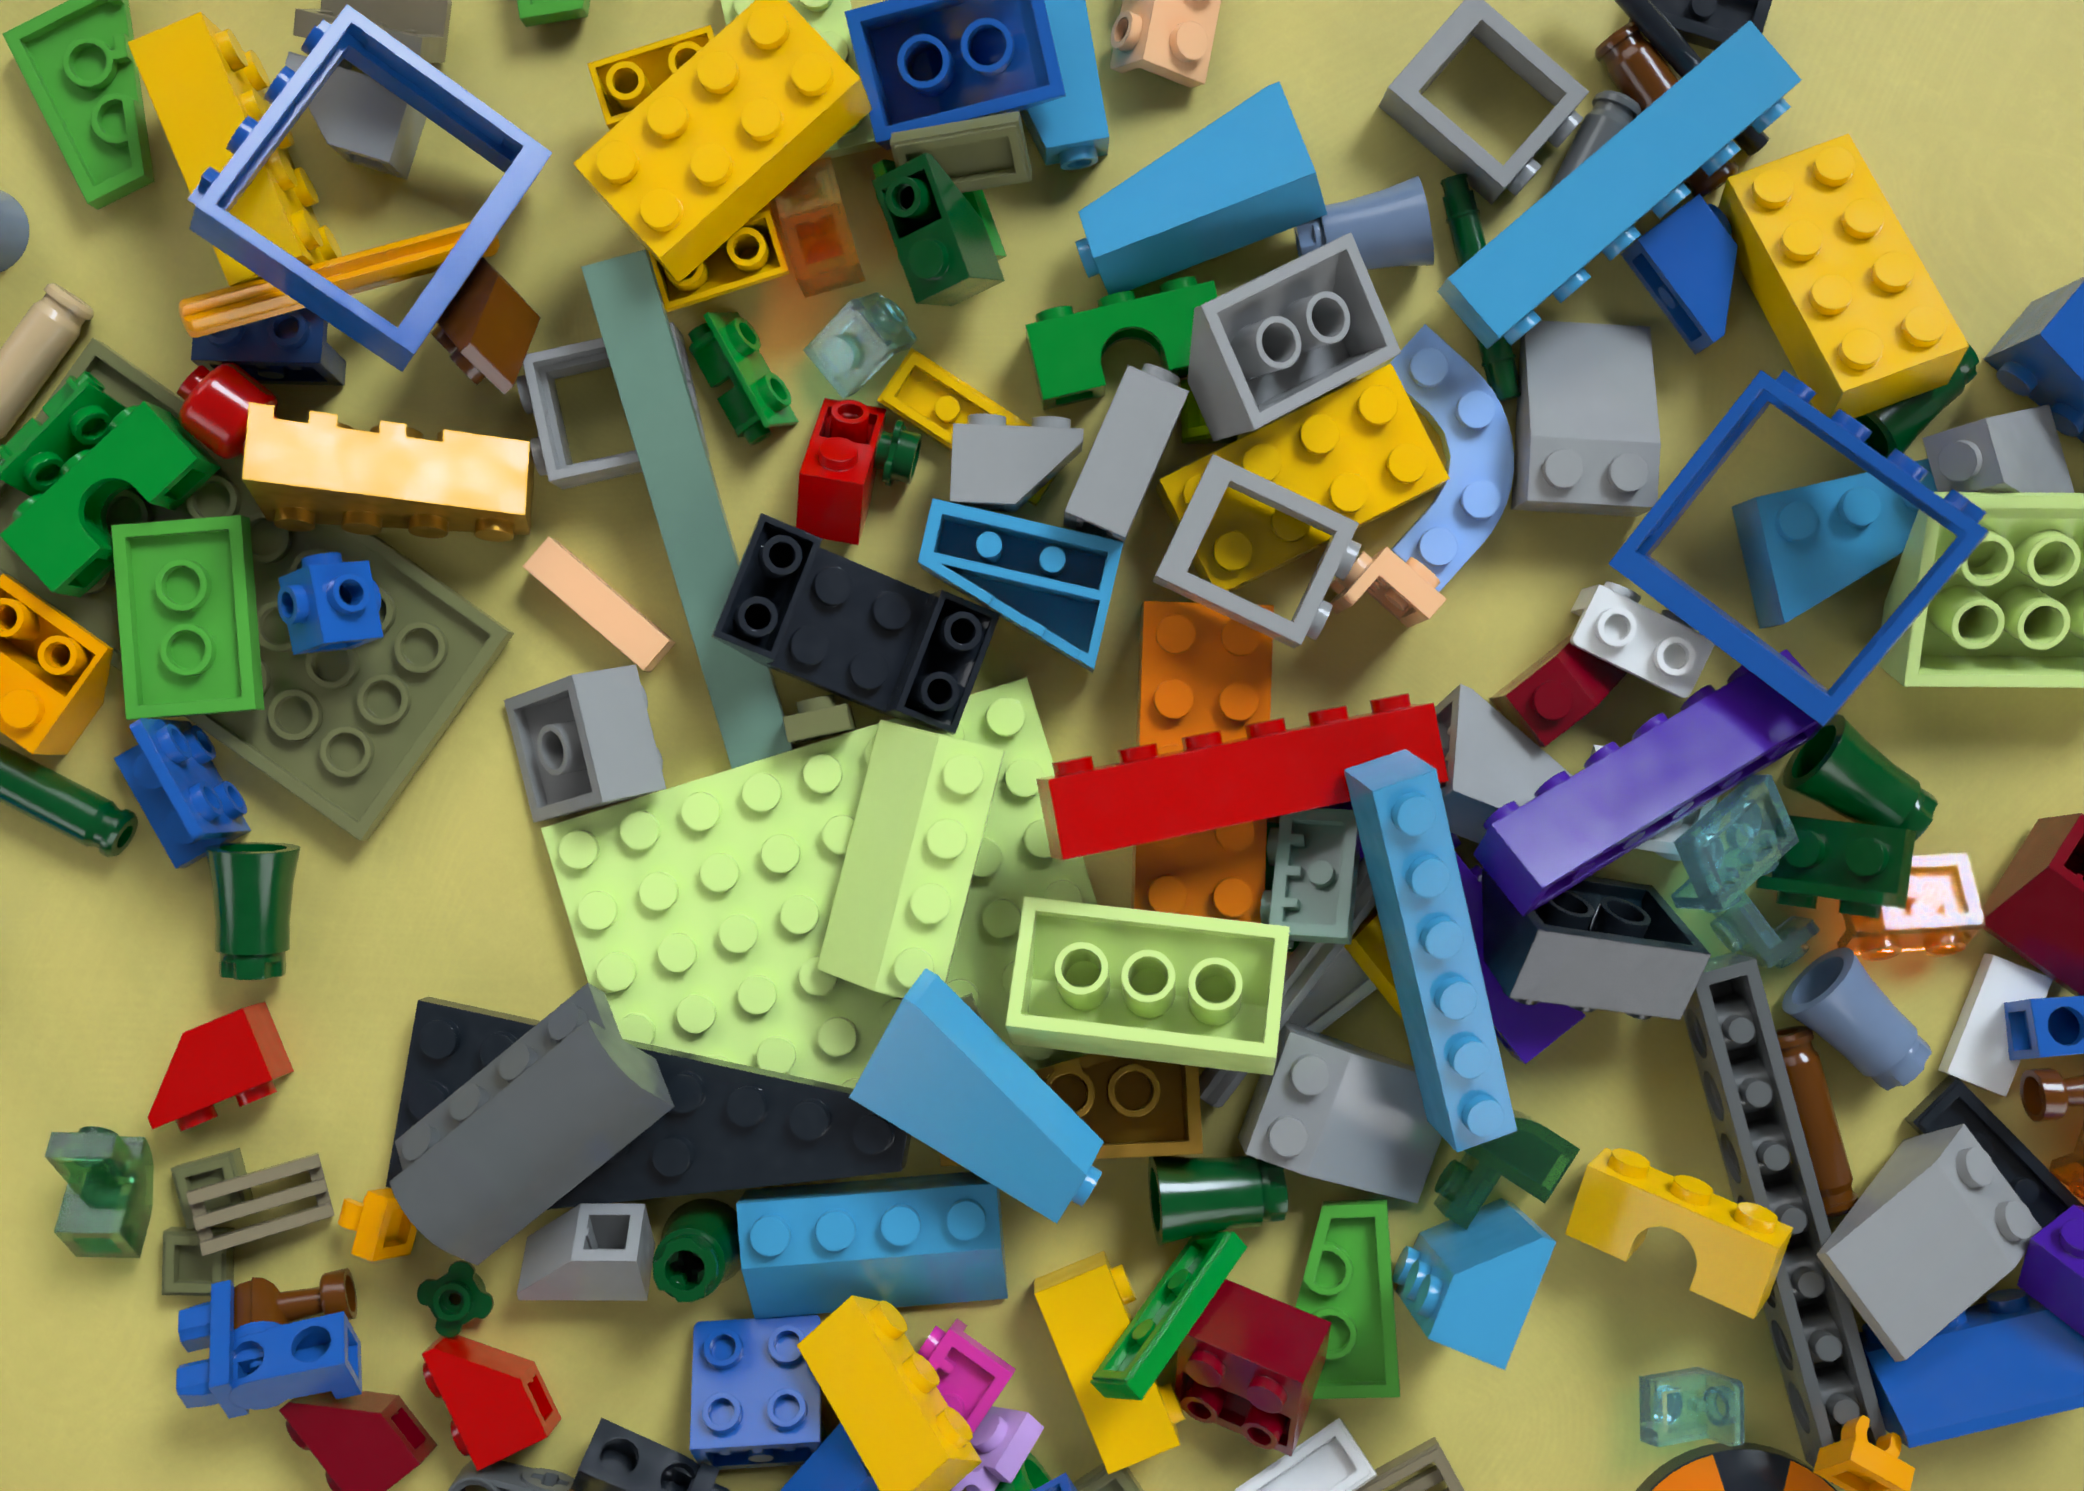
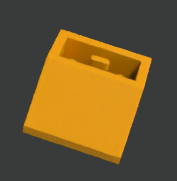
(48, 672)

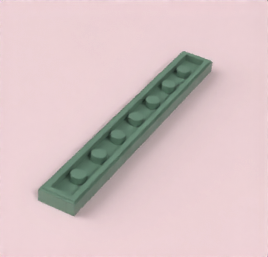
(683, 496)

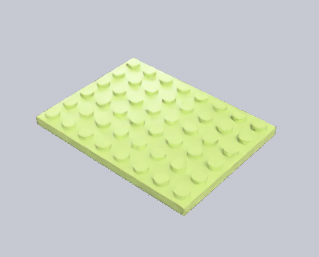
(718, 894)

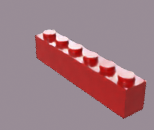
(1229, 781)

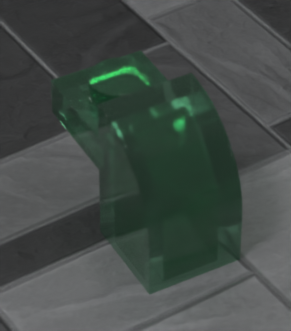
(1529, 1158)
(106, 1191)

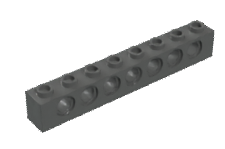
(1773, 1168)

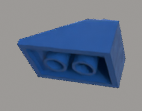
(952, 60)

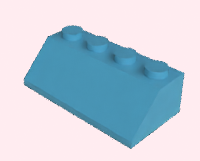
(872, 1240)

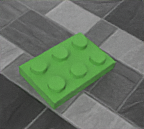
(187, 617)

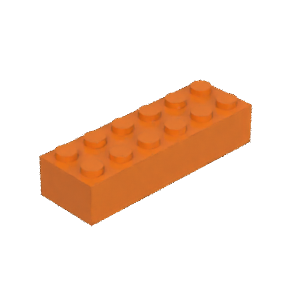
(1194, 679)

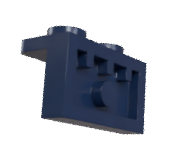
(276, 350)

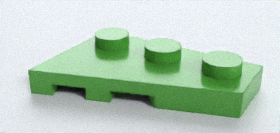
(89, 93)
(1352, 1287)

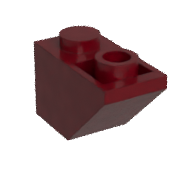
(359, 1439)

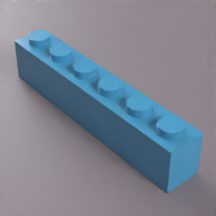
(1618, 185)
(1431, 948)

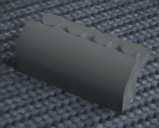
(527, 1129)

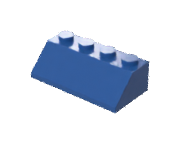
(1980, 1371)

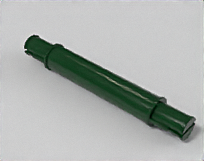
(1467, 241)

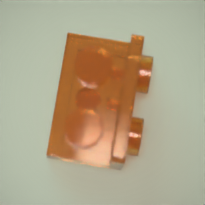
(1938, 915)

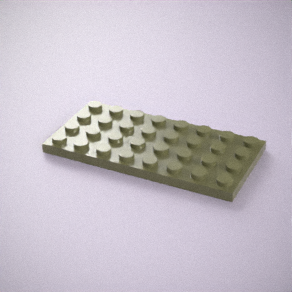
(335, 723)

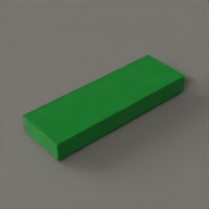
(1167, 1315)

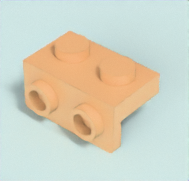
(1165, 38)
(1398, 586)

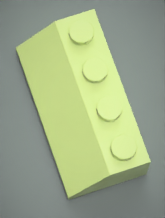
(910, 858)
(1148, 985)

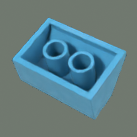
(1475, 1282)

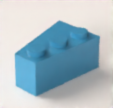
(1819, 540)
(1029, 572)

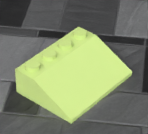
(2010, 607)

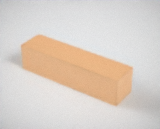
(599, 604)

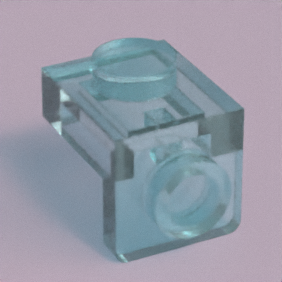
(860, 342)
(1748, 931)
(1691, 1407)

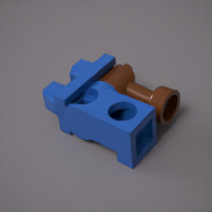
(2046, 1030)
(262, 1352)

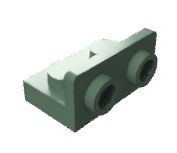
(1313, 875)

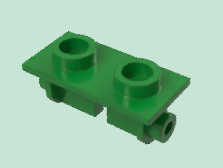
(729, 349)
(76, 422)

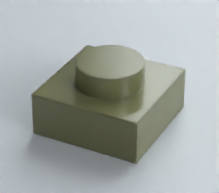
(818, 719)

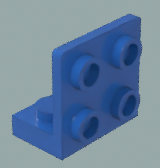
(182, 789)
(754, 1393)

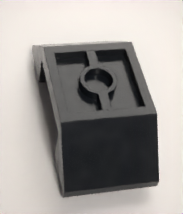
(854, 628)

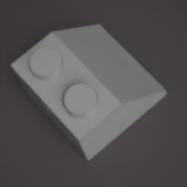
(585, 742)

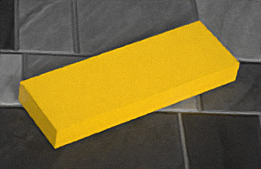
(936, 399)

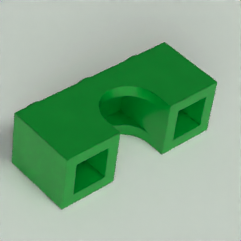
(1070, 345)
(66, 528)

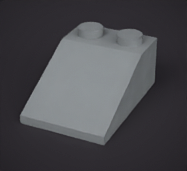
(1586, 420)
(1341, 1116)
(1928, 1238)

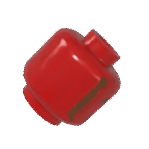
(218, 406)

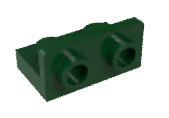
(1844, 862)

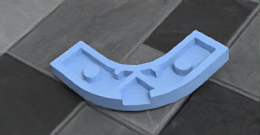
(1475, 449)

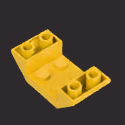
(752, 252)

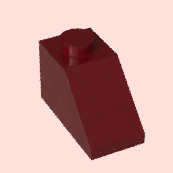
(1556, 692)

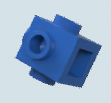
(330, 604)

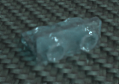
(1734, 846)

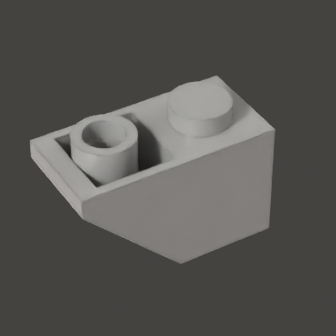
(365, 120)
(1007, 464)
(590, 1255)

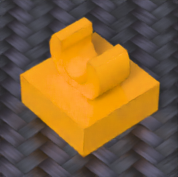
(380, 1226)
(1861, 1465)

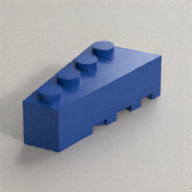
(2045, 356)

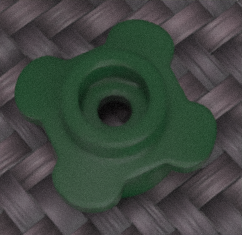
(898, 454)
(472, 1290)

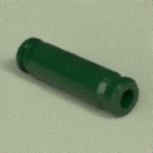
(64, 804)

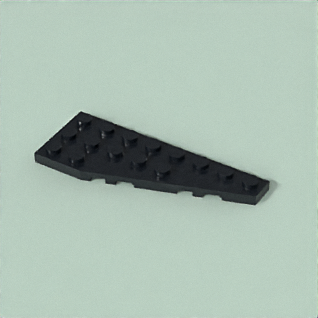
(726, 1127)

